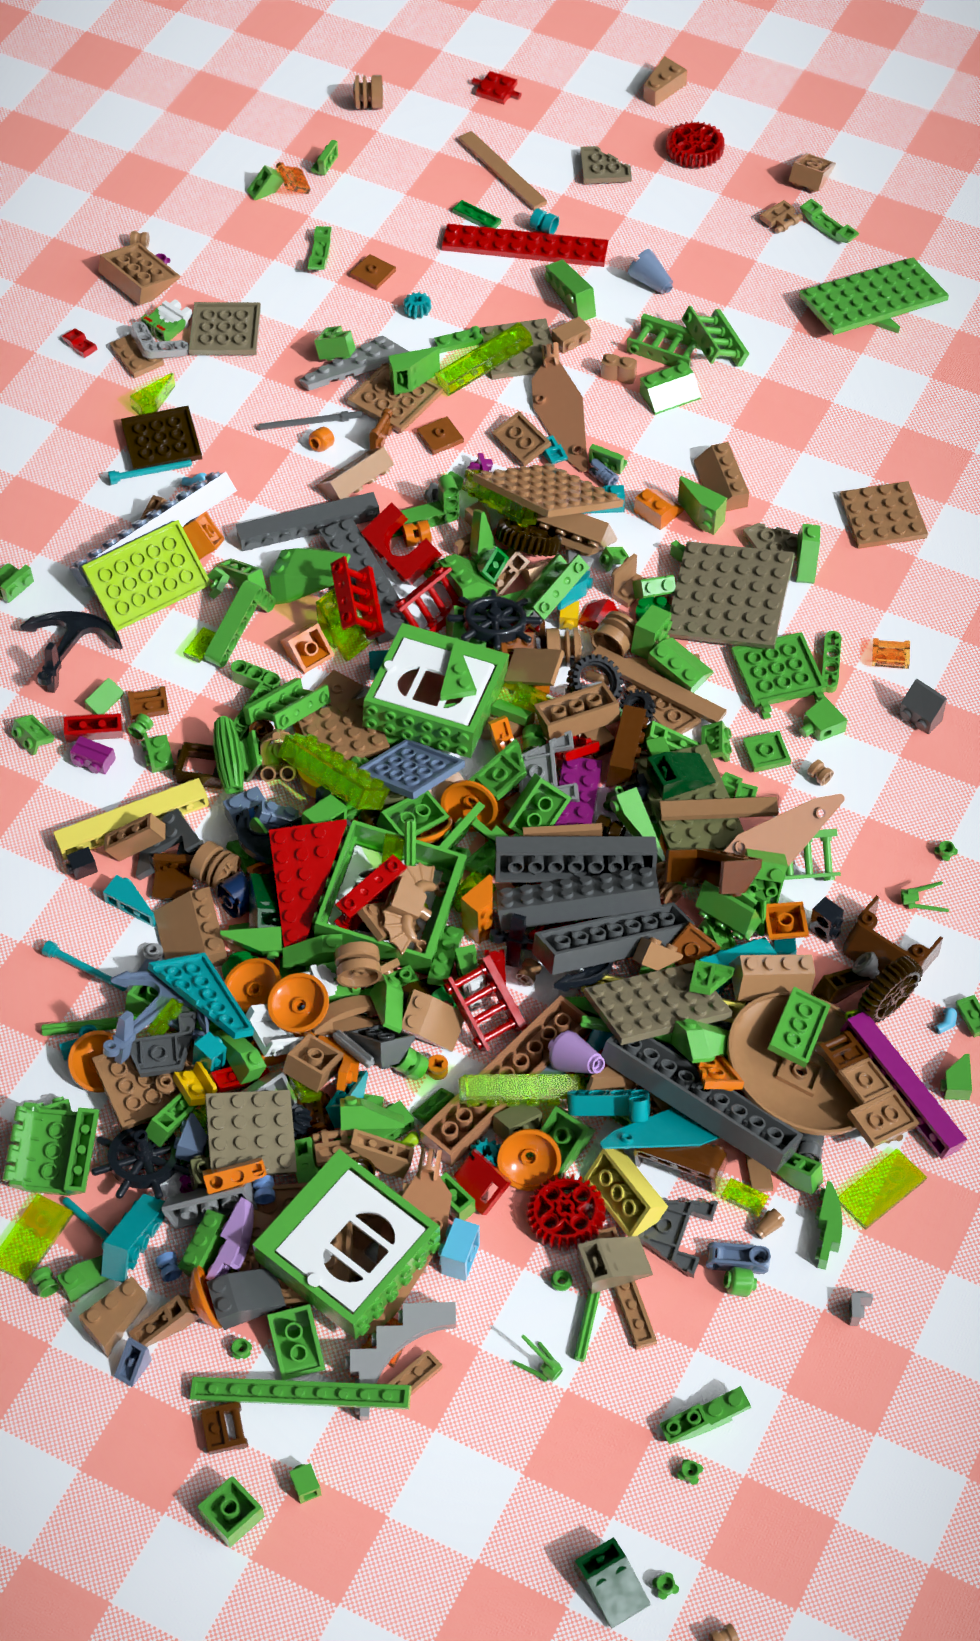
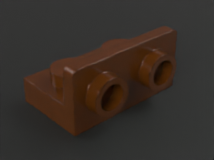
(319, 1114)

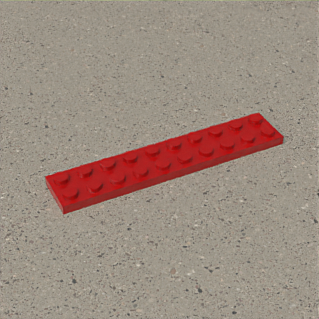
(525, 245)

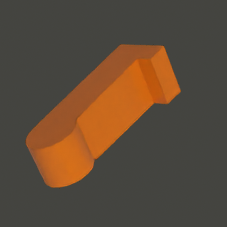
(234, 1175)

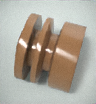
(368, 91)
(614, 633)
(569, 644)
(214, 864)

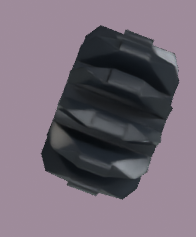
(301, 1120)

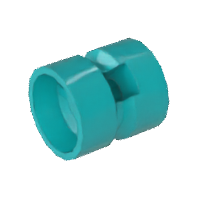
(544, 222)

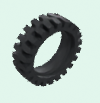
(603, 664)

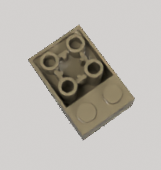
(612, 1262)

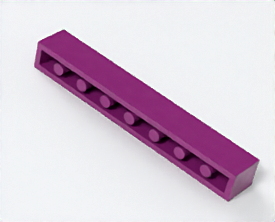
(934, 1122)

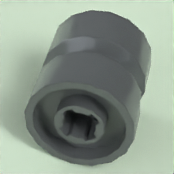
(811, 1146)

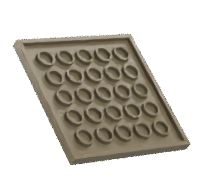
(730, 594)

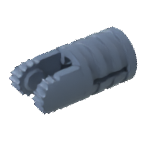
(603, 473)

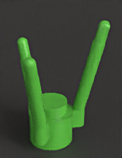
(911, 896)
(551, 1368)

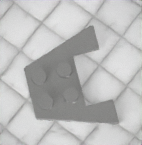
(542, 762)

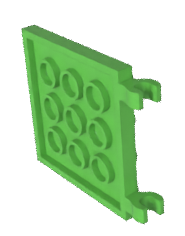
(779, 673)

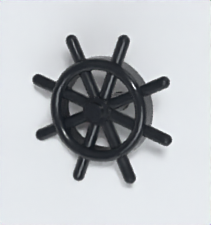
(494, 619)
(143, 1157)

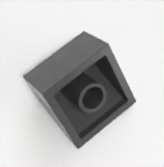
(923, 706)

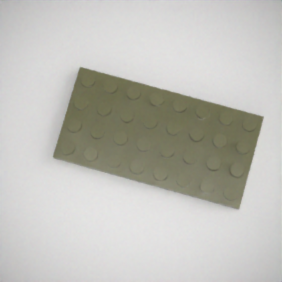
(699, 832)

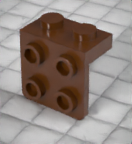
(171, 876)

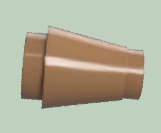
(769, 1223)

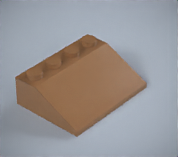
(137, 272)
(580, 528)
(191, 927)

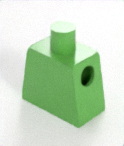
(823, 721)

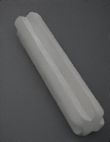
(353, 1048)

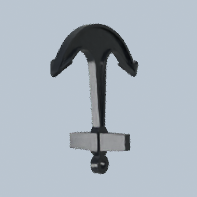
(76, 626)
(258, 844)
(517, 941)

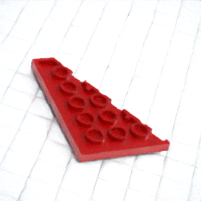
(301, 868)

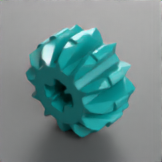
(417, 305)
(487, 1148)

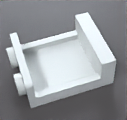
(268, 1035)

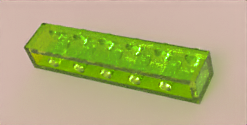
(484, 358)
(496, 501)
(518, 1089)

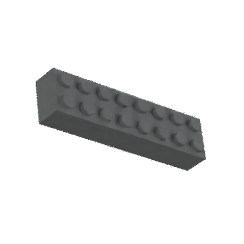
(347, 538)
(570, 857)
(580, 898)
(606, 938)

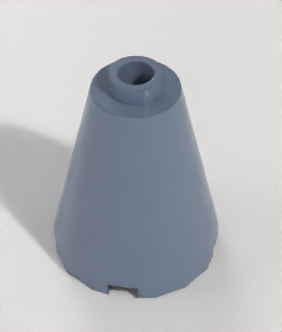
(651, 272)

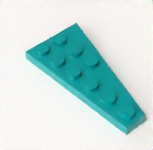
(203, 988)

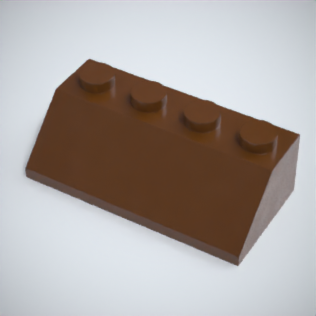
(626, 745)

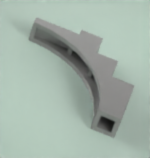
(417, 1321)

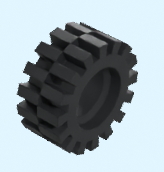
(640, 697)

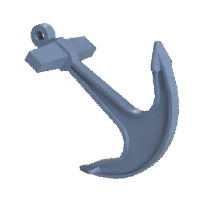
(128, 1028)

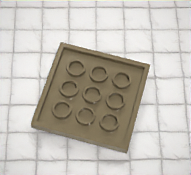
(225, 328)
(527, 361)
(251, 1127)

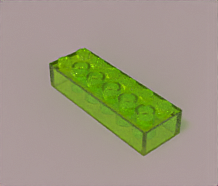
(334, 771)

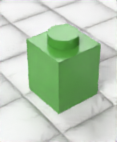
(305, 1482)

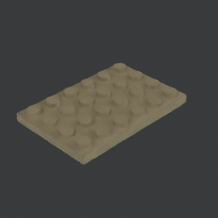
(652, 1003)

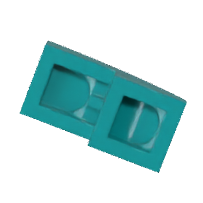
(555, 452)

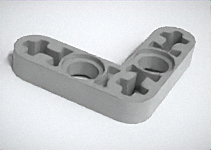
(154, 349)

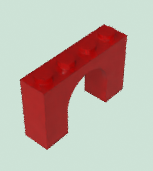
(379, 535)

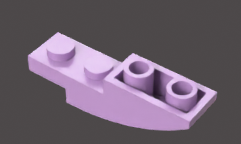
(238, 1235)

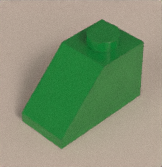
(492, 564)

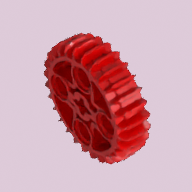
(695, 144)
(564, 1219)

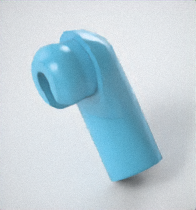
(186, 481)
(949, 1020)

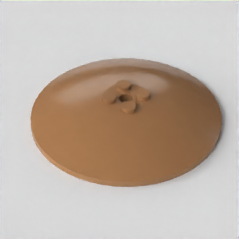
(807, 1103)

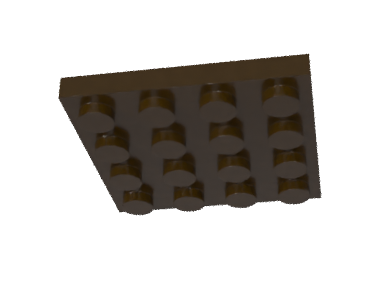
(161, 438)

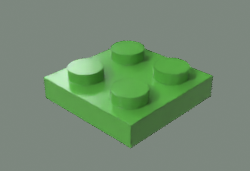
(766, 751)

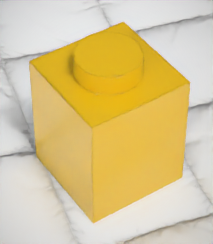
(569, 616)

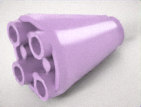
(574, 1055)

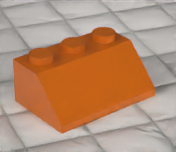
(478, 910)

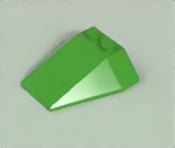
(302, 572)

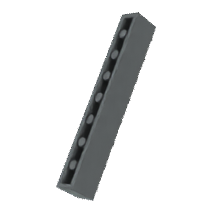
(305, 521)

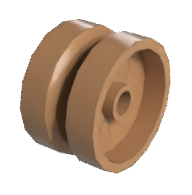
(357, 964)

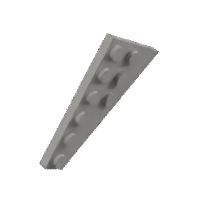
(363, 359)

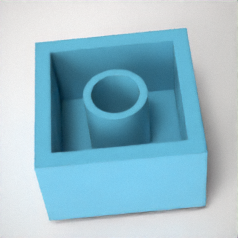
(459, 1249)

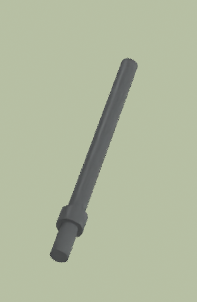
(344, 416)

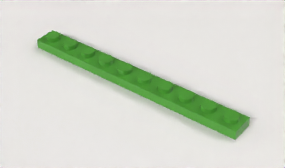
(301, 1393)

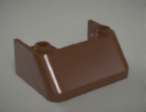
(727, 870)
(864, 939)
(701, 1161)

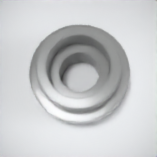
(157, 955)

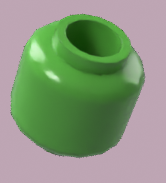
(739, 1281)

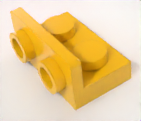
(195, 1084)

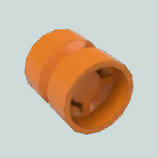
(422, 529)

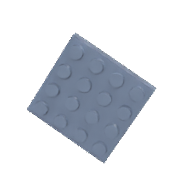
(413, 768)

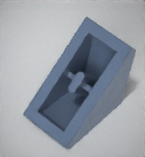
(133, 1362)

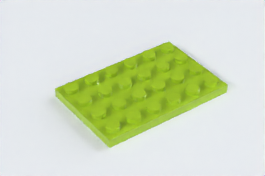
(146, 575)

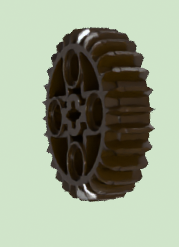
(528, 539)
(890, 988)

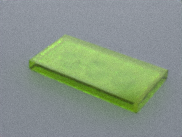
(881, 1188)
(33, 1237)

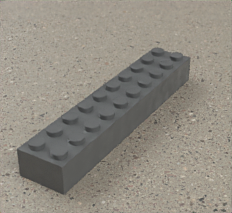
(718, 1110)

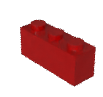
(93, 727)

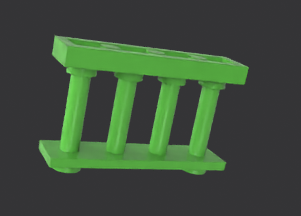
(662, 329)
(724, 331)
(553, 585)
(282, 696)
(825, 837)

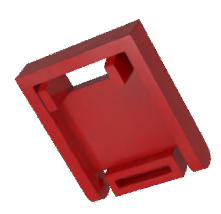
(582, 747)
(477, 1177)

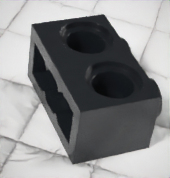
(826, 920)

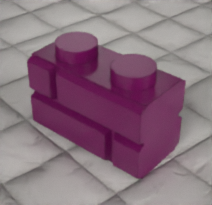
(92, 755)

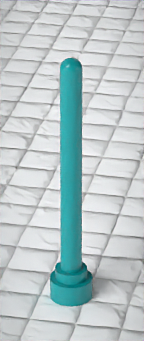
(115, 476)
(51, 949)
(83, 1216)

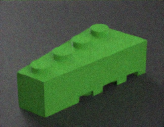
(572, 289)

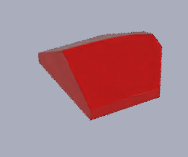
(596, 612)

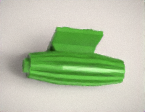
(233, 756)

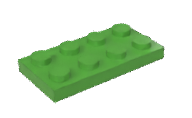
(799, 1027)

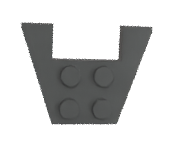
(176, 830)
(164, 1052)
(667, 1234)

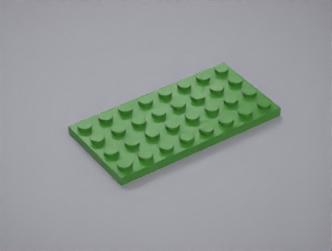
(873, 295)

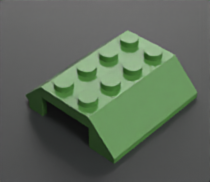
(51, 1150)

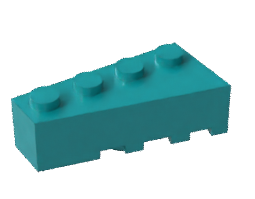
(754, 947)
(131, 1237)

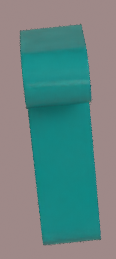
(610, 1103)

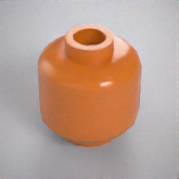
(321, 439)

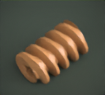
(668, 891)

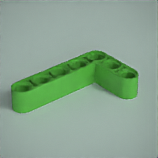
(437, 512)
(235, 621)
(256, 679)

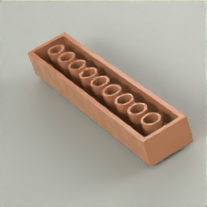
(460, 1126)

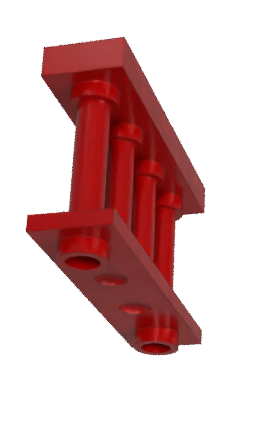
(367, 594)
(439, 622)
(369, 891)
(505, 1002)

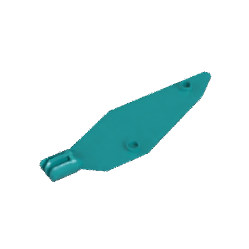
(660, 1130)

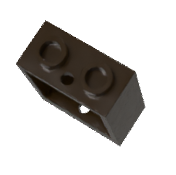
(199, 751)

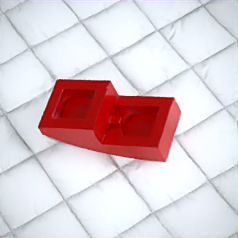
(77, 341)

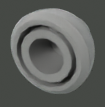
(866, 965)

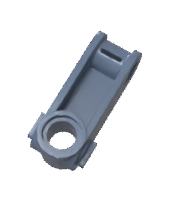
(738, 1255)

